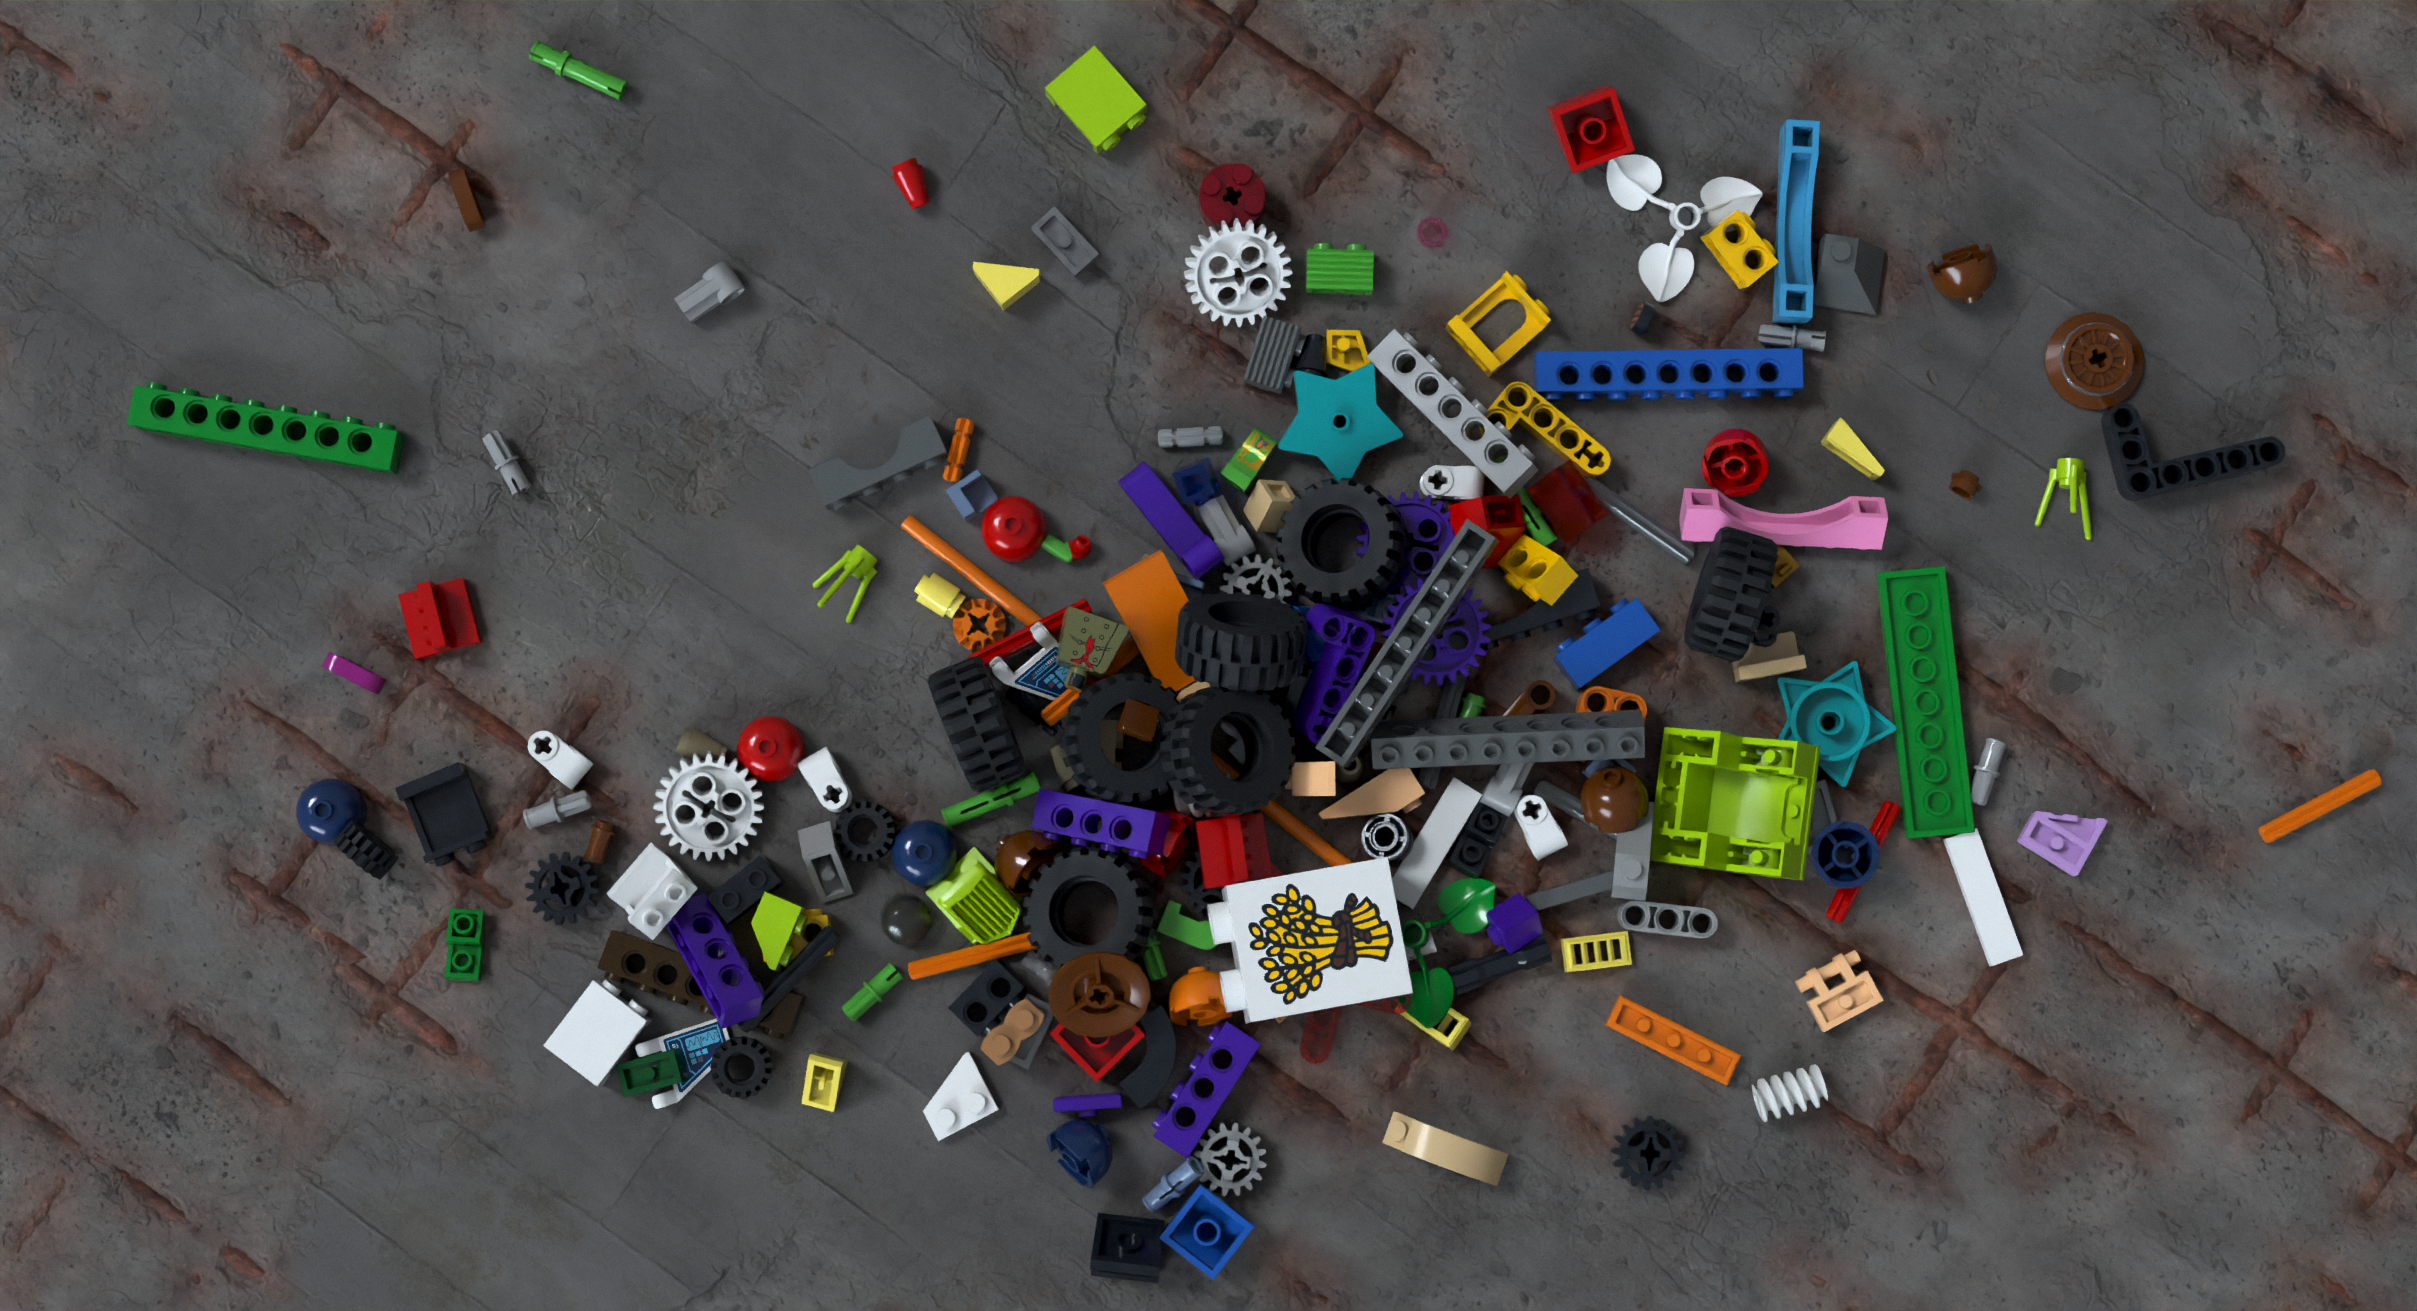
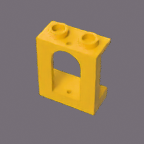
(1504, 289)

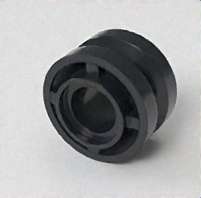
(1373, 833)

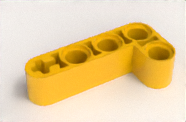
(1550, 435)

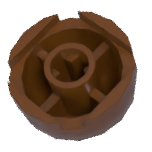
(1964, 273)
(1614, 799)
(1021, 858)

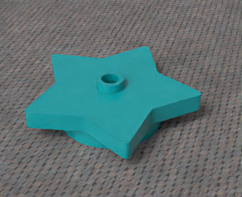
(1318, 404)
(1843, 700)

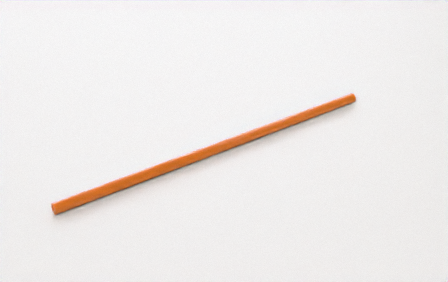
(1028, 617)

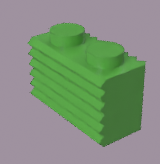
(1339, 270)

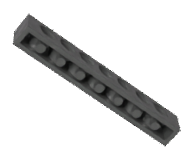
(1407, 644)
(1508, 739)

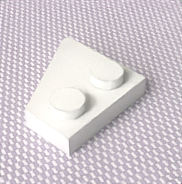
(960, 1100)

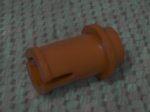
(600, 841)

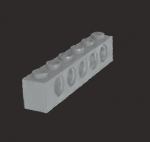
(1389, 359)

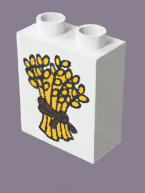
(1311, 941)

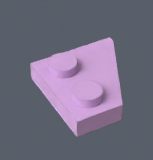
(2062, 839)

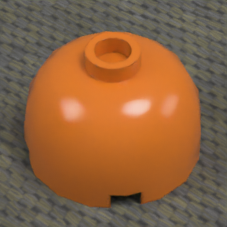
(1197, 997)

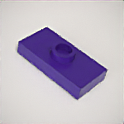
(1087, 1104)

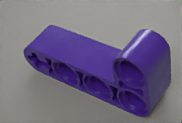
(1171, 521)
(1315, 709)

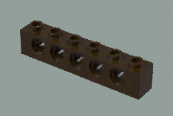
(616, 963)

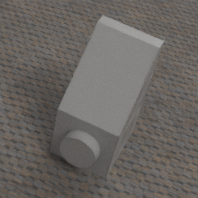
(824, 862)

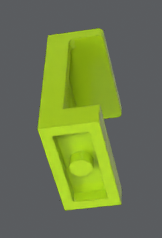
(1097, 100)

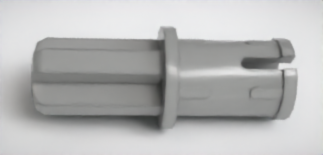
(1792, 337)
(506, 462)
(1986, 771)
(557, 809)

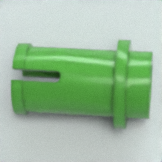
(1472, 706)

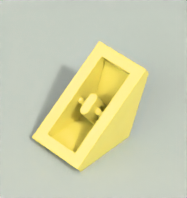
(1006, 282)
(823, 1081)

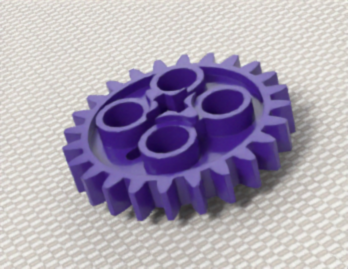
(1416, 515)
(1446, 659)

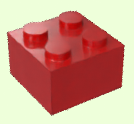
(1099, 1053)

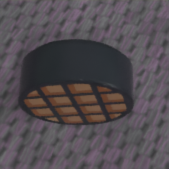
(1642, 318)

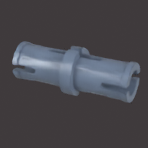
(1172, 1184)

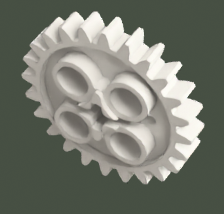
(1245, 300)
(693, 831)

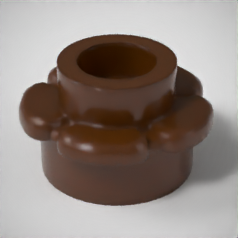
(1965, 484)

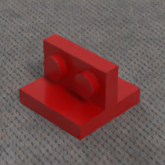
(439, 618)
(1233, 850)

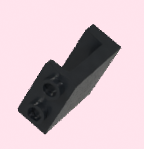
(446, 814)

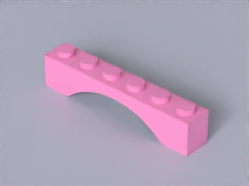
(1847, 524)

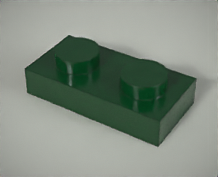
(651, 1072)

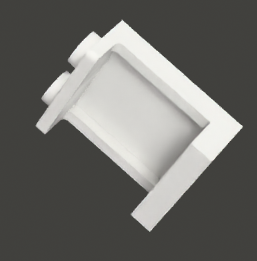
(652, 890)
(598, 1031)

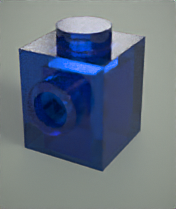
(1196, 482)

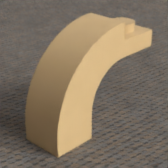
(1445, 1149)

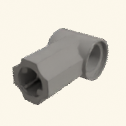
(717, 287)
(1227, 533)
(1505, 787)

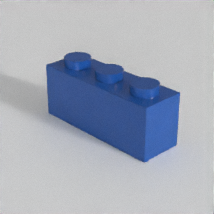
(1605, 642)

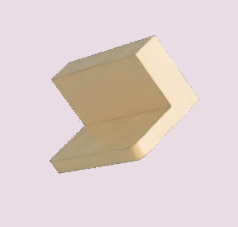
(1771, 660)

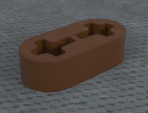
(467, 199)

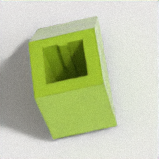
(775, 926)

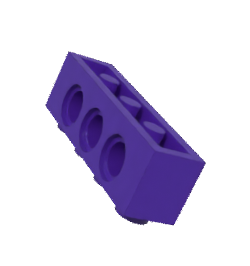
(1055, 808)
(727, 1002)
(1185, 1137)

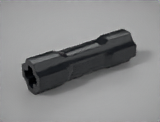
(1477, 971)

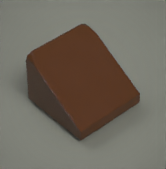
(1138, 720)

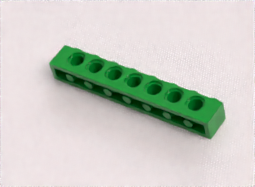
(147, 415)

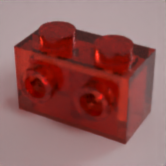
(1567, 501)

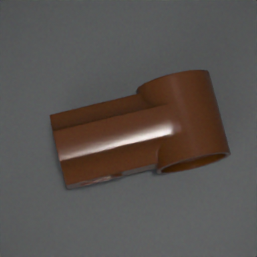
(1525, 706)

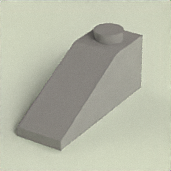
(1633, 859)

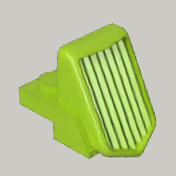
(977, 900)

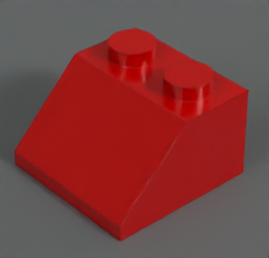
(1590, 128)

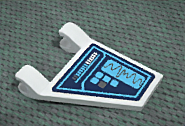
(1040, 673)
(697, 1049)

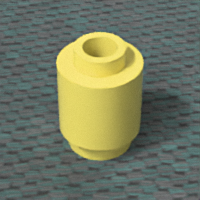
(939, 595)

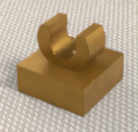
(1784, 566)

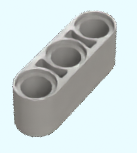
(1683, 919)

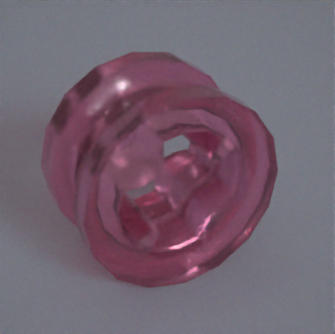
(1424, 225)

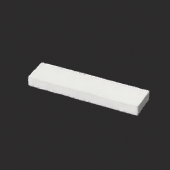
(1434, 842)
(1983, 897)

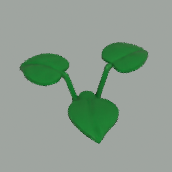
(1466, 907)

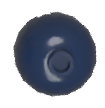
(328, 808)
(925, 852)
(1845, 855)
(1083, 1150)

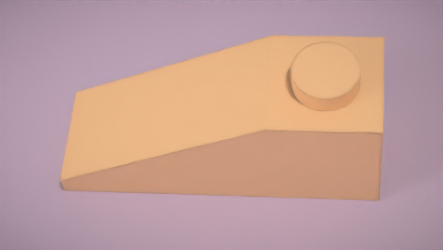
(1312, 779)
(1383, 794)

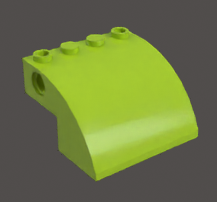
(1734, 803)

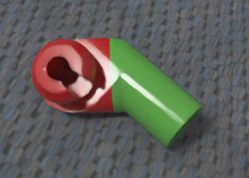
(1070, 550)

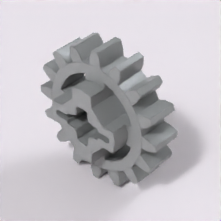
(1265, 571)
(1232, 1143)

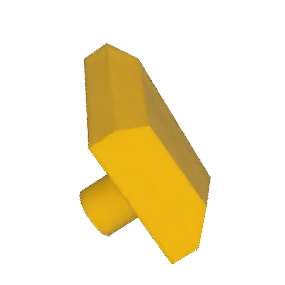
(1345, 349)

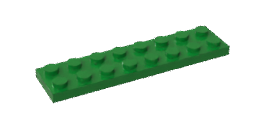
(1925, 702)

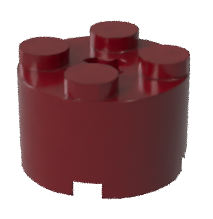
(1236, 181)

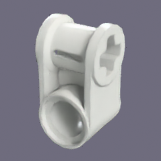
(1460, 482)
(563, 761)
(823, 776)
(1542, 831)

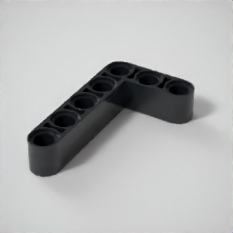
(2182, 467)

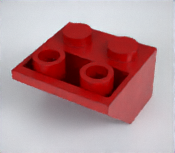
(1495, 515)

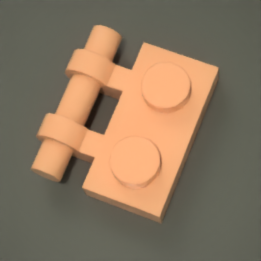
(1844, 1000)

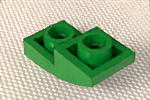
(465, 945)

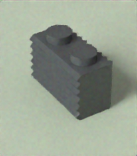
(1273, 355)

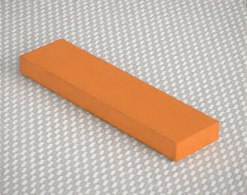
(1673, 1040)

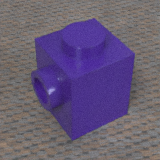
(1513, 923)

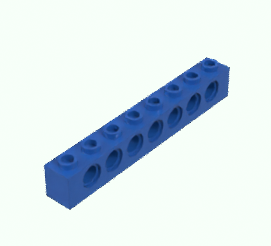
(1784, 362)

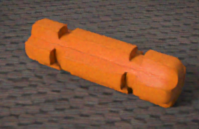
(958, 450)

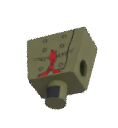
(1087, 646)

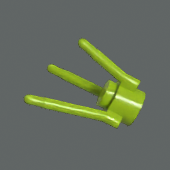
(2070, 476)
(856, 563)

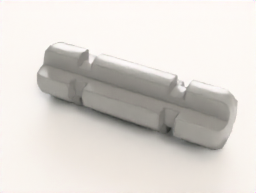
(1190, 437)

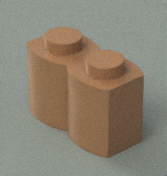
(1006, 1039)

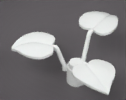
(1664, 267)

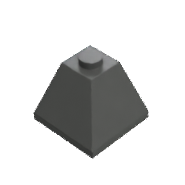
(1847, 274)

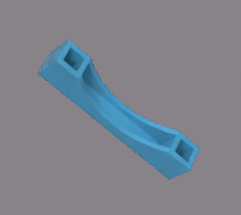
(1793, 222)

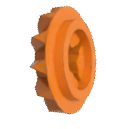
(980, 608)

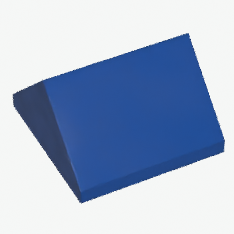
(1206, 1231)

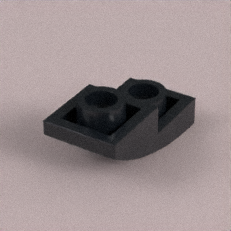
(1477, 840)

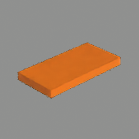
(1149, 604)

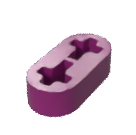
(353, 672)

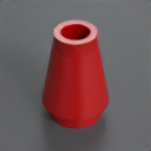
(911, 182)

